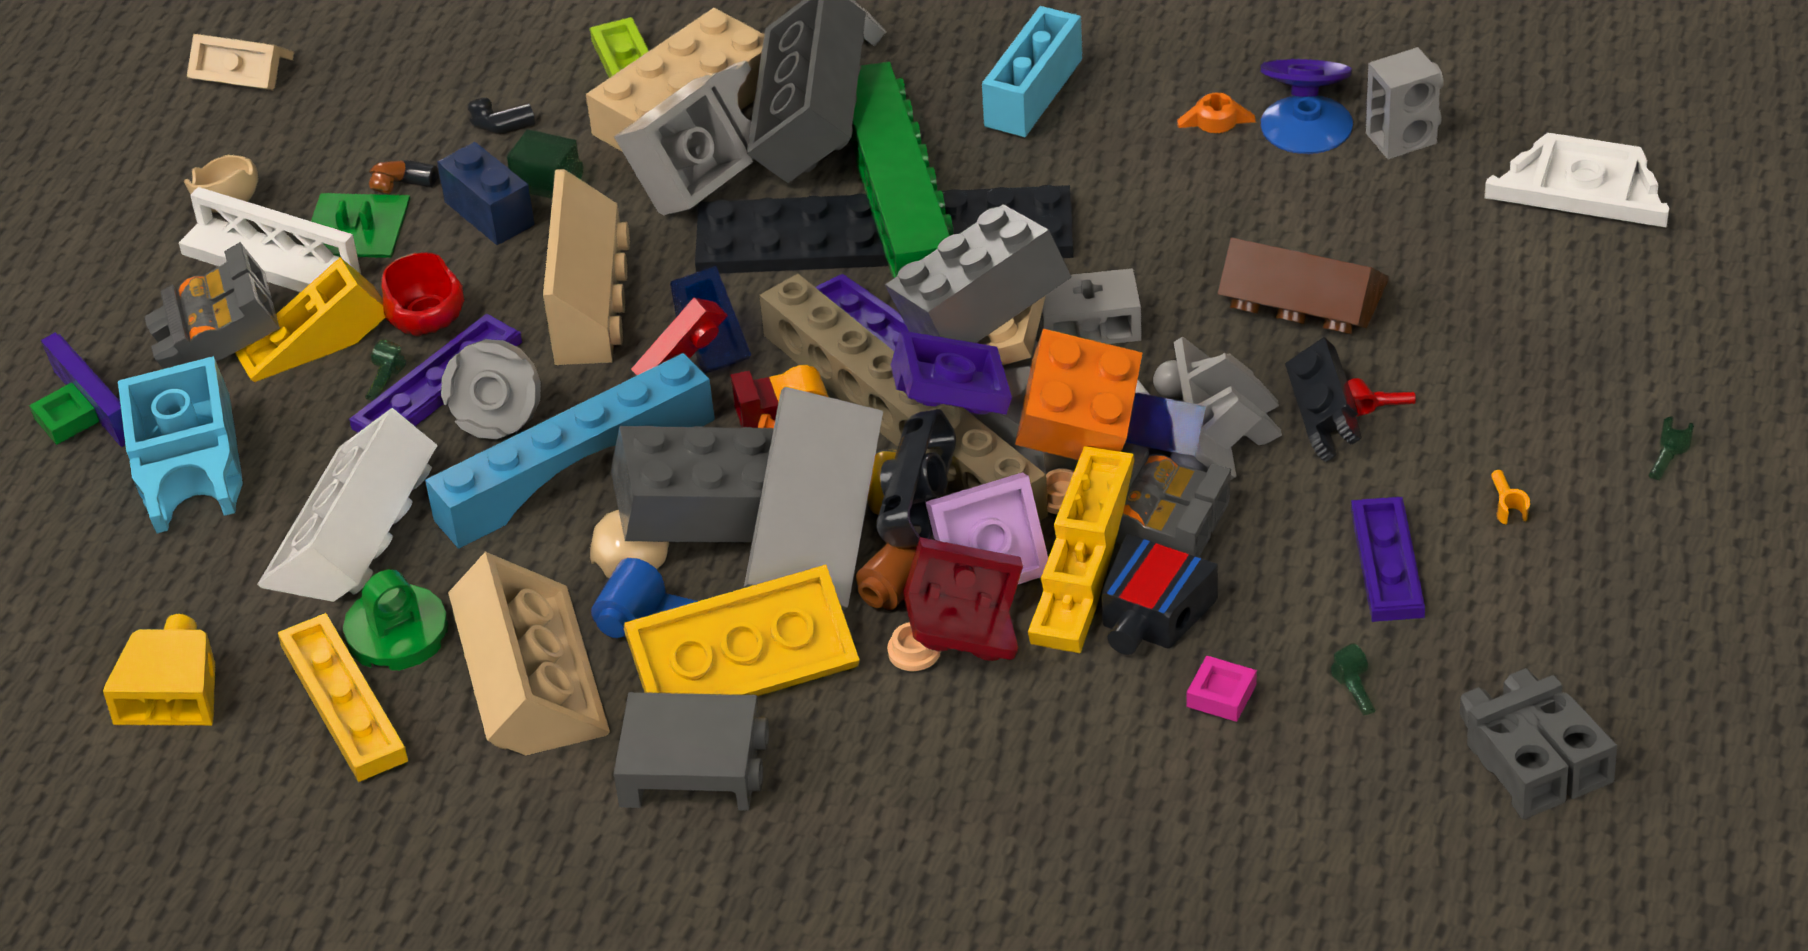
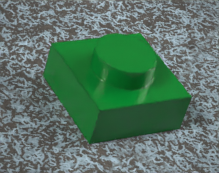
(64, 413)

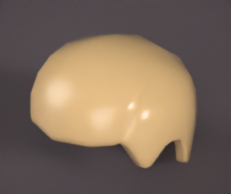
(226, 175)
(610, 547)

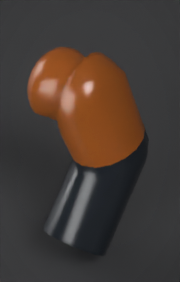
(401, 171)

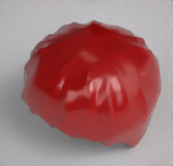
(421, 294)

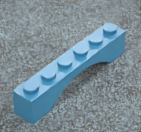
(493, 484)

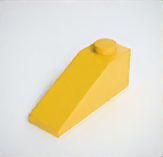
(319, 321)

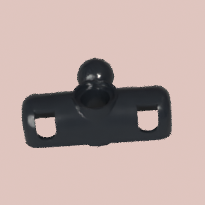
(915, 478)

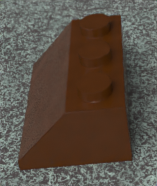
(1300, 285)

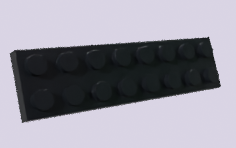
(842, 229)

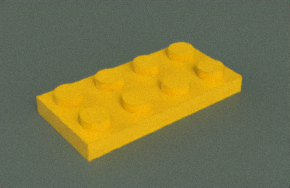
(746, 639)

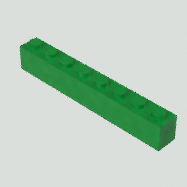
(896, 169)

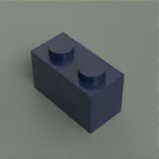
(486, 193)

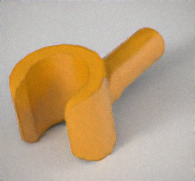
(1509, 498)

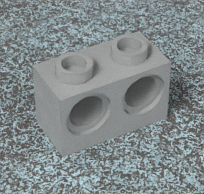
(1403, 102)

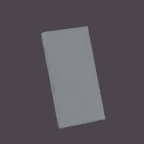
(814, 489)

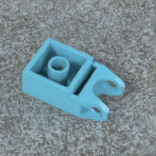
(180, 438)

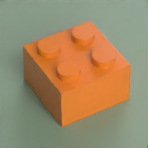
(1078, 395)

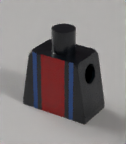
(1155, 594)

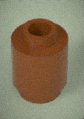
(885, 576)

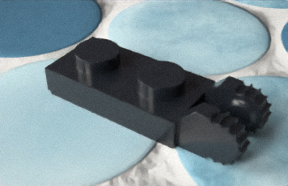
(1323, 397)

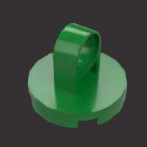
(394, 623)

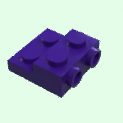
(950, 373)

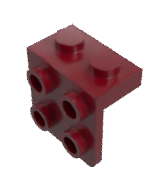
(962, 599)

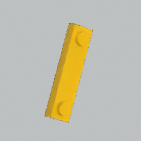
(342, 697)

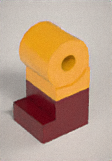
(762, 395)

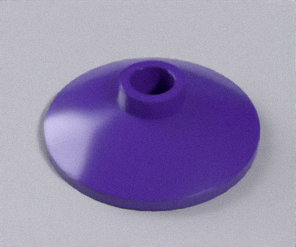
(1305, 74)

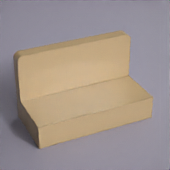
(235, 61)

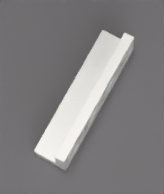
(275, 252)

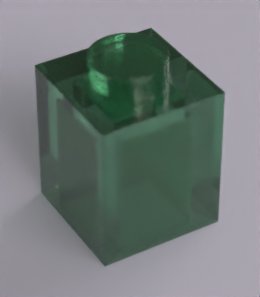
(537, 158)

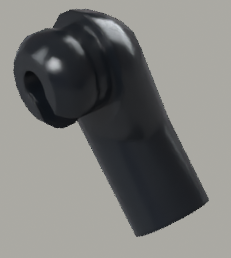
(499, 121)

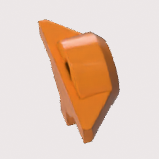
(1216, 114)

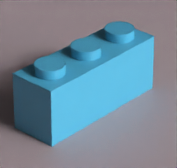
(1032, 71)

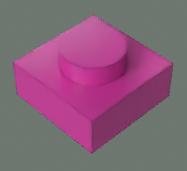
(1221, 688)

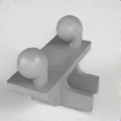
(1233, 402)

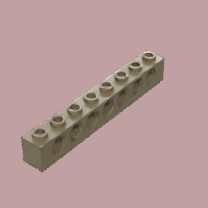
(859, 371)

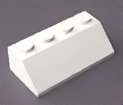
(352, 511)

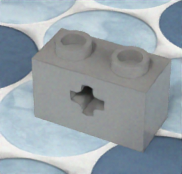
(1095, 307)

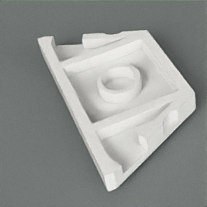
(1583, 179)

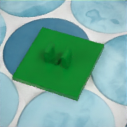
(371, 219)

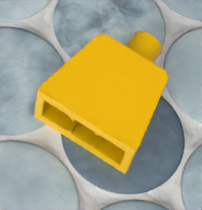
(164, 677)

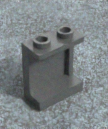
(690, 745)

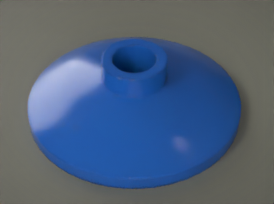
(1306, 124)

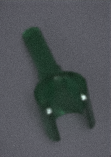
(389, 360)
(1672, 443)
(1347, 667)

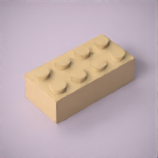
(693, 52)

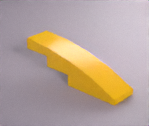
(1082, 549)

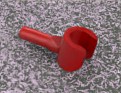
(1367, 401)

